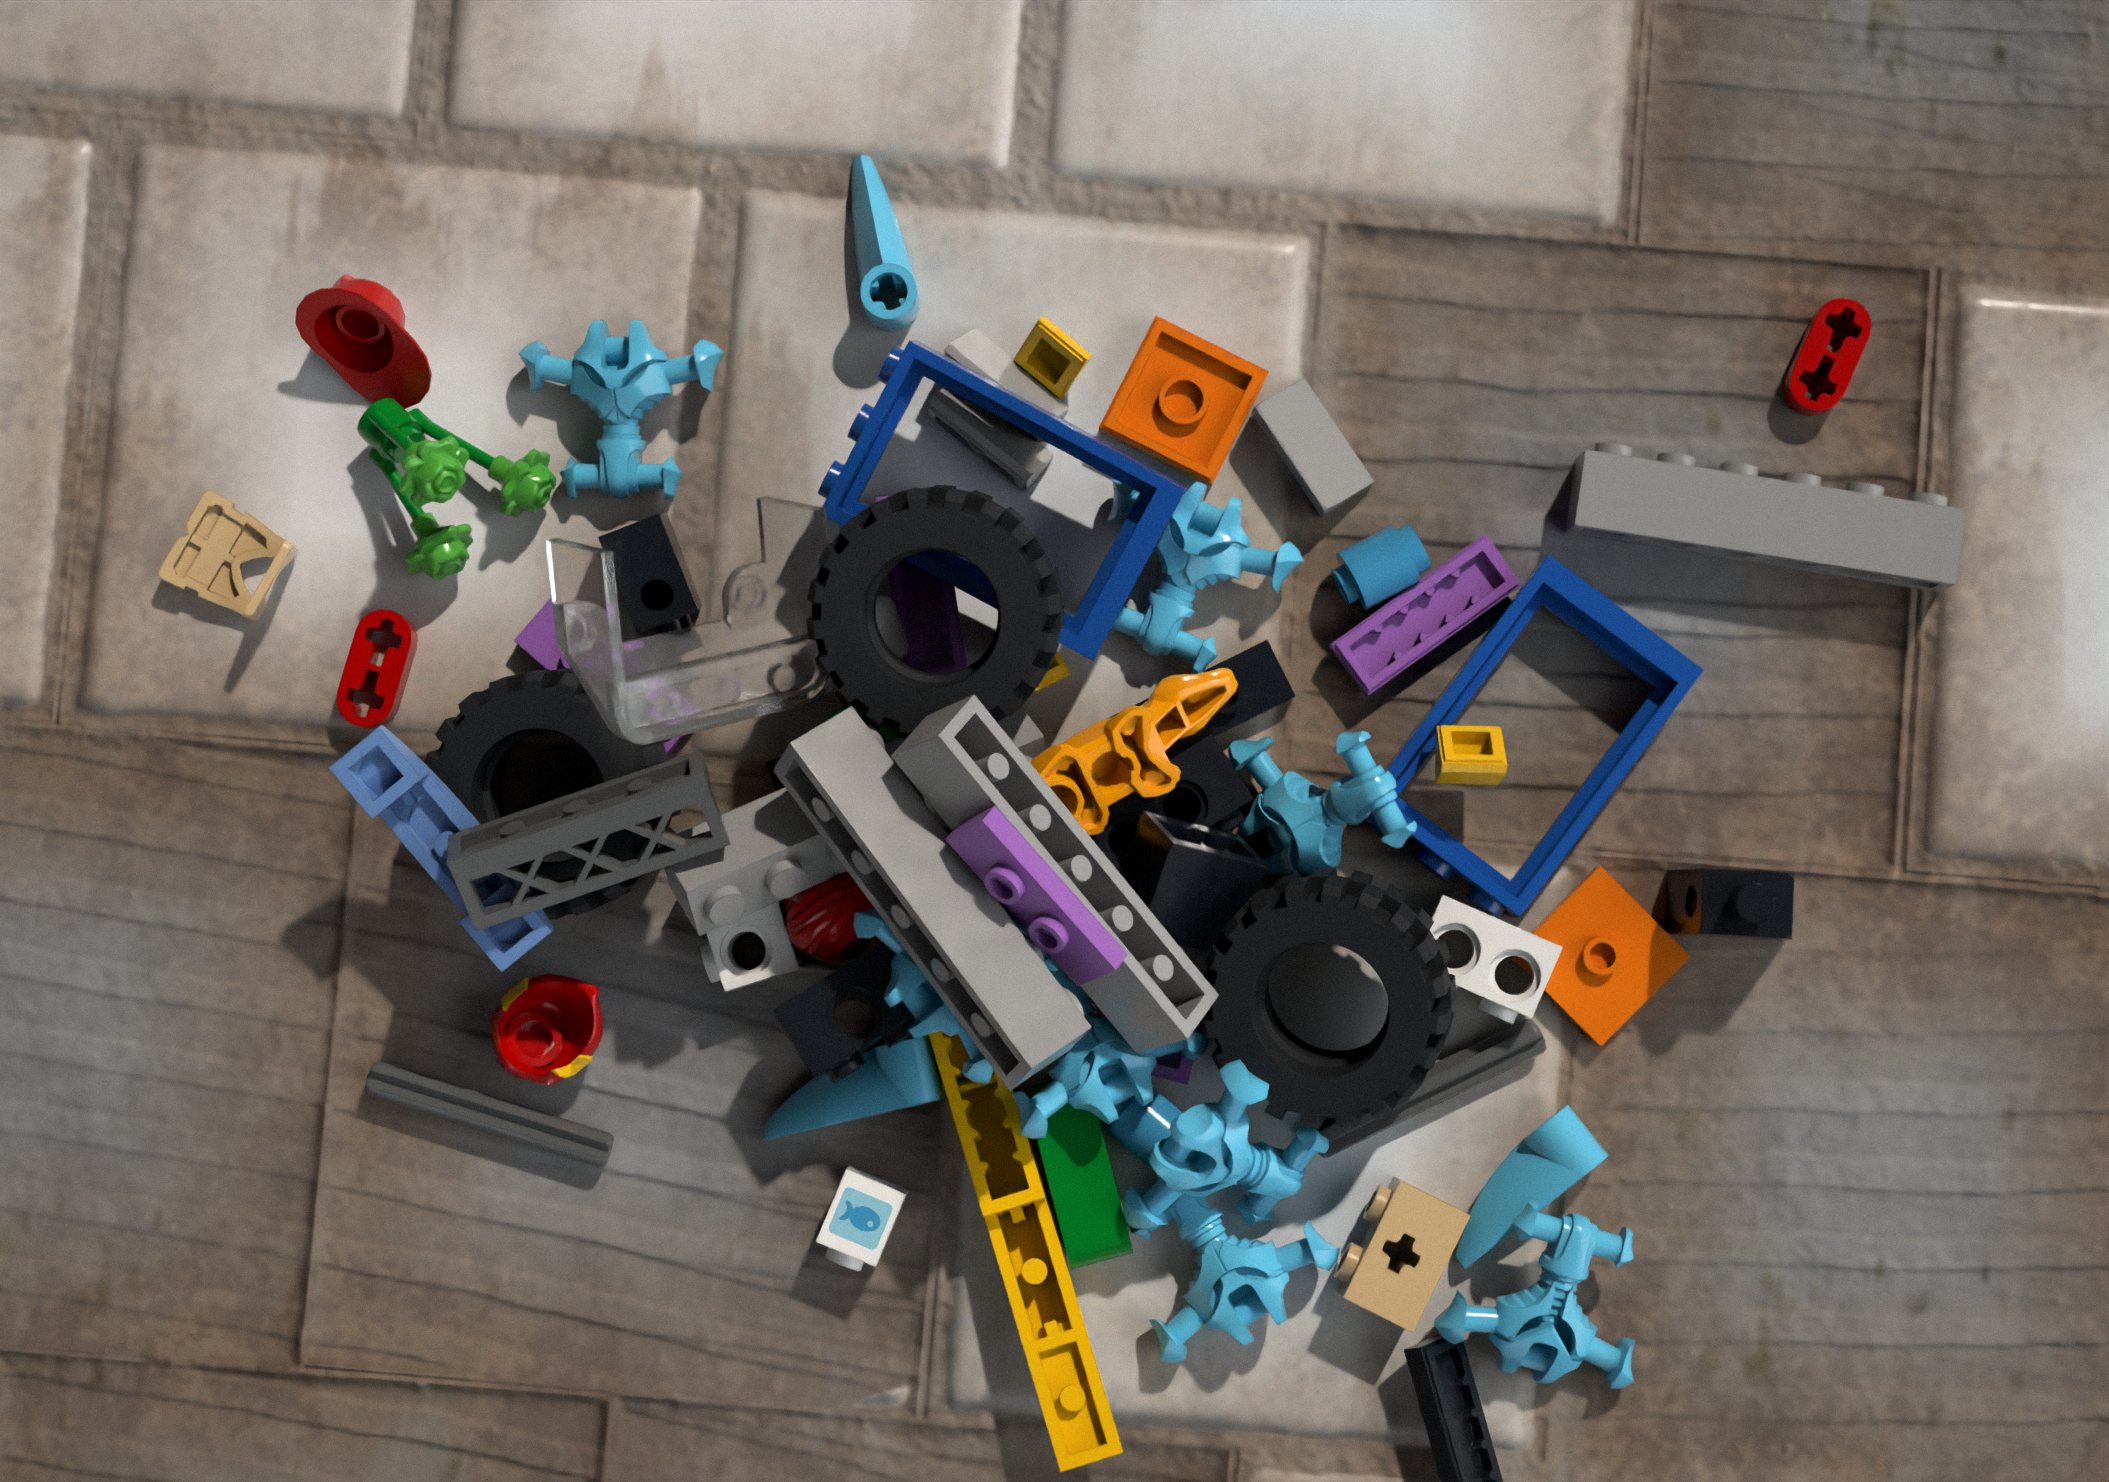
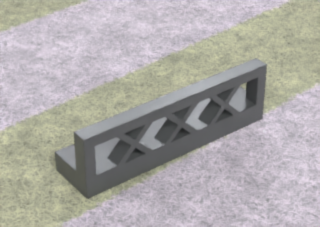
(580, 818)

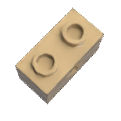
(1406, 1288)

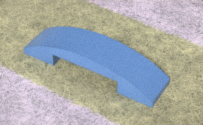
(422, 813)

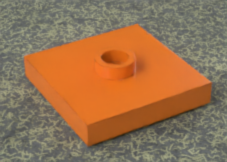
(1183, 401)
(1609, 955)

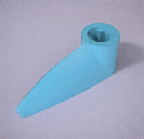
(880, 250)
(885, 1083)
(1535, 1170)

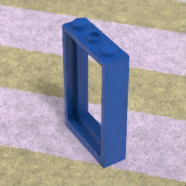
(1127, 555)
(1614, 633)

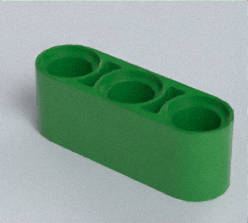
(1082, 1186)

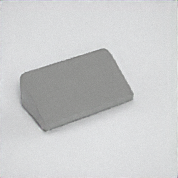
(990, 361)
(991, 438)
(1312, 447)

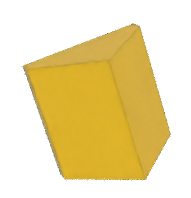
(1469, 755)

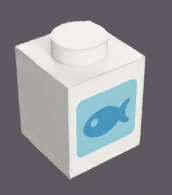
(860, 1219)

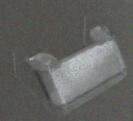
(707, 672)

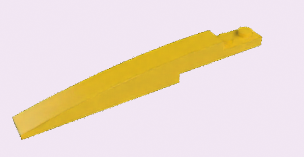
(1030, 1261)

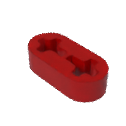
(1840, 362)
(362, 664)

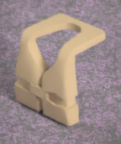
(216, 547)

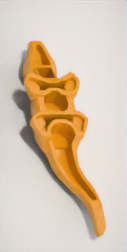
(1130, 748)

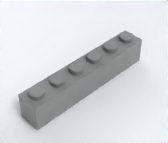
(1766, 519)
(969, 765)
(779, 850)
(931, 897)

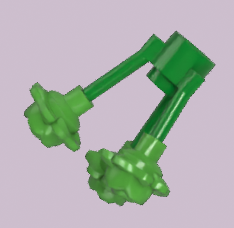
(436, 472)

